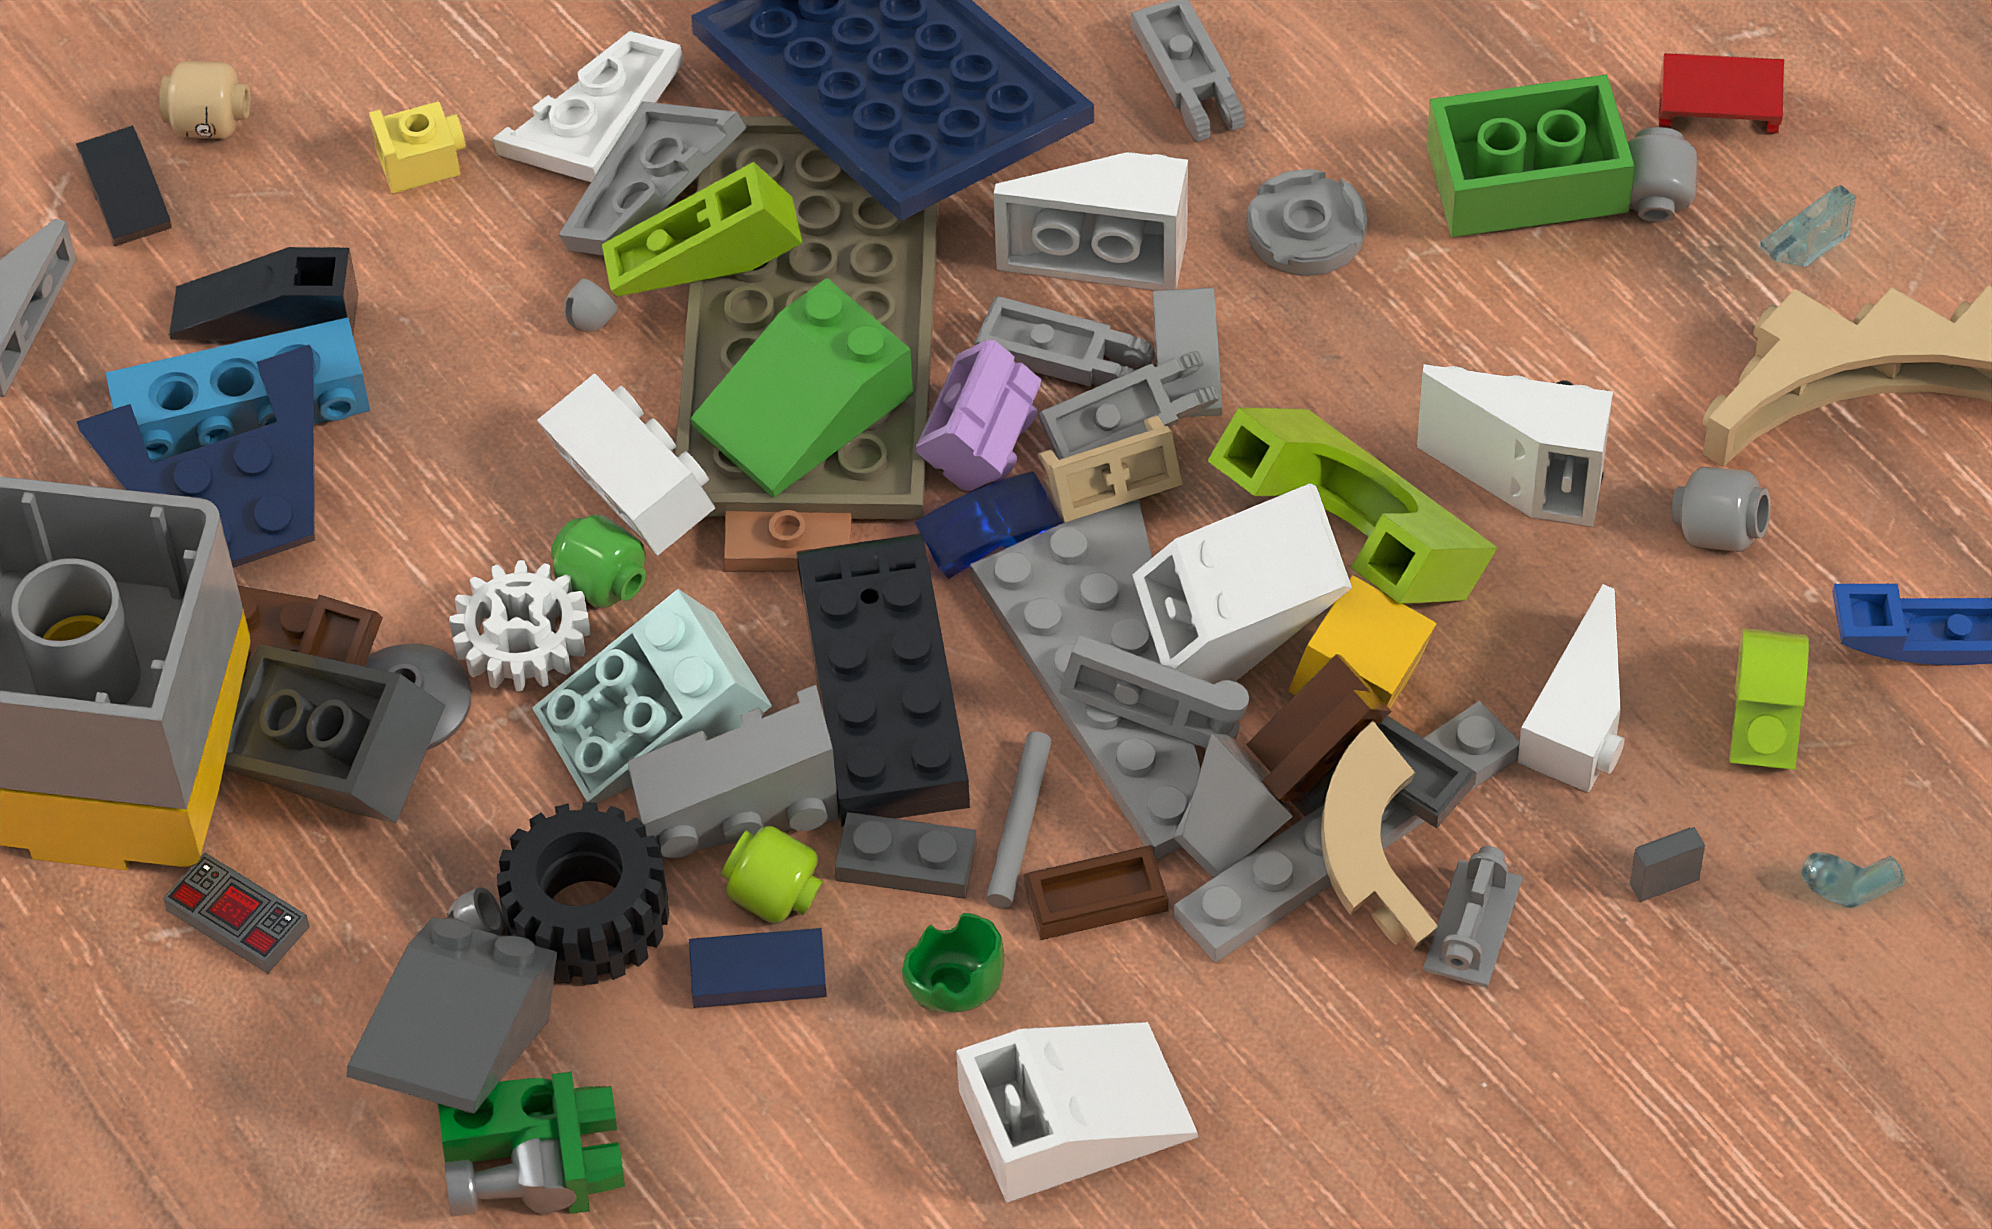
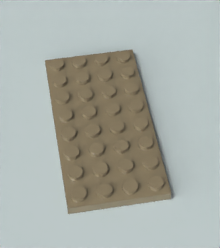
(877, 263)

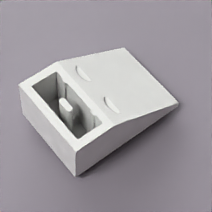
(1519, 438)
(1241, 586)
(1069, 1102)

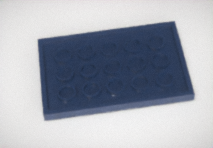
(898, 89)

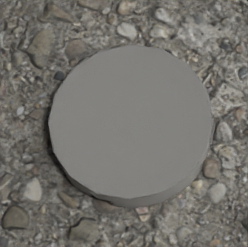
(1306, 222)

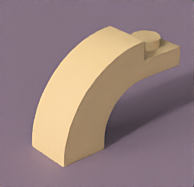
(1351, 838)

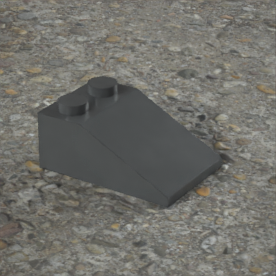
(331, 731)
(456, 1014)

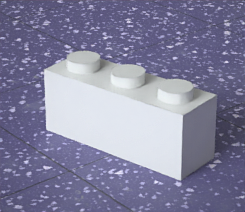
(629, 462)

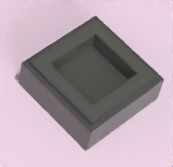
(1667, 864)

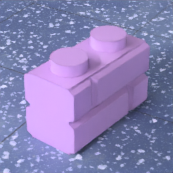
(979, 416)

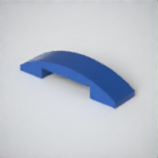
(1913, 629)

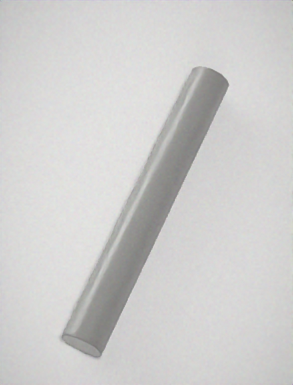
(1019, 820)

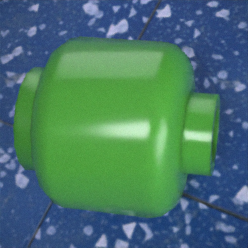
(600, 560)

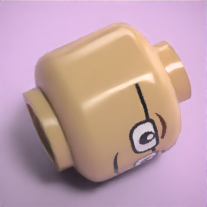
(203, 100)

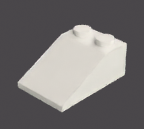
(1097, 222)

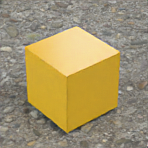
(1373, 635)

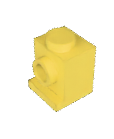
(417, 145)

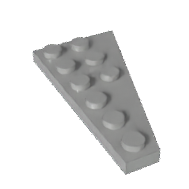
(1083, 584)

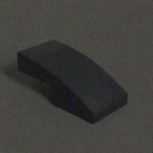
(124, 185)

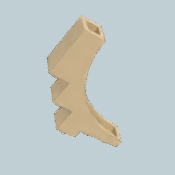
(1818, 357)

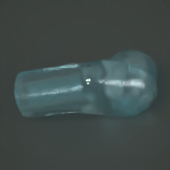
(1848, 883)

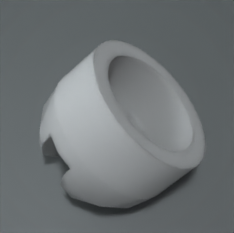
(588, 307)
(479, 910)

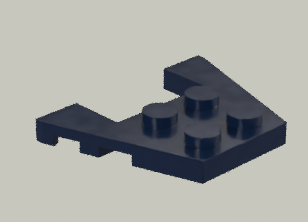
(254, 479)

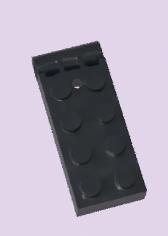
(883, 678)

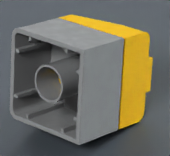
(114, 672)

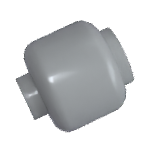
(1662, 173)
(1722, 509)

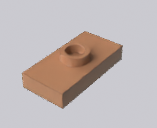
(771, 538)

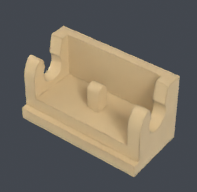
(1112, 472)

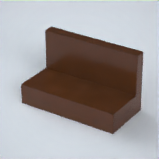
(1316, 729)

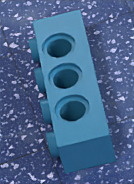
(220, 393)

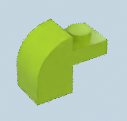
(1769, 698)

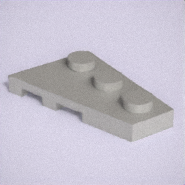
(648, 169)

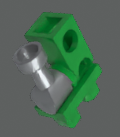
(540, 1130)

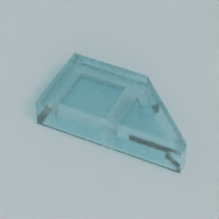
(1813, 229)

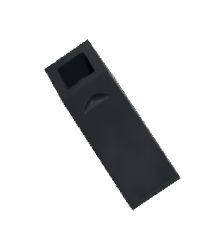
(268, 296)

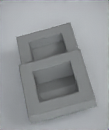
(1186, 324)

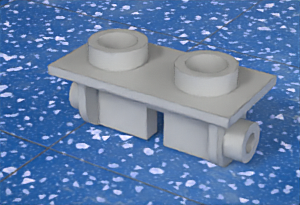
(1474, 918)

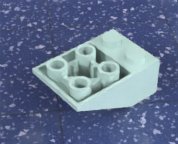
(648, 690)

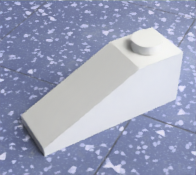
(1578, 711)

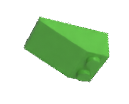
(806, 388)

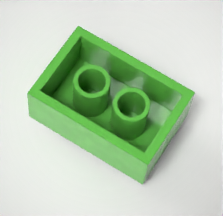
(1529, 155)

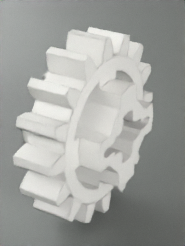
(520, 625)

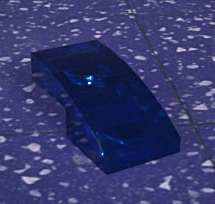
(986, 520)

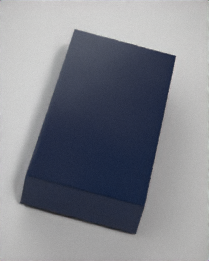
(757, 967)

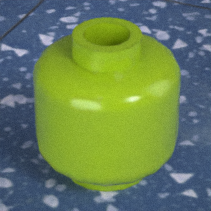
(771, 874)

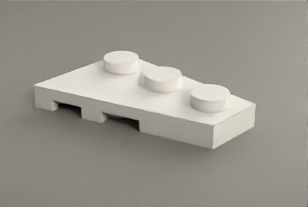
(587, 120)

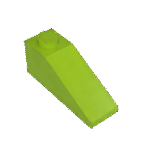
(706, 236)

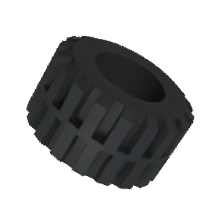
(577, 849)

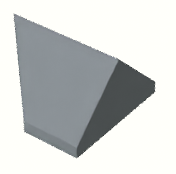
(1229, 808)

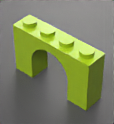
(1412, 544)

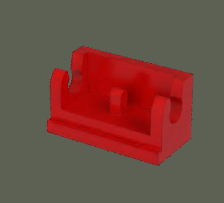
(1721, 88)

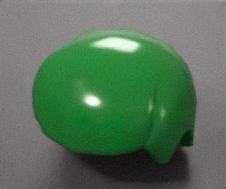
(955, 966)

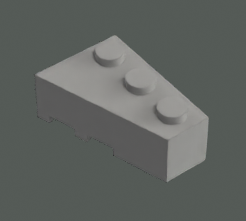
(749, 778)

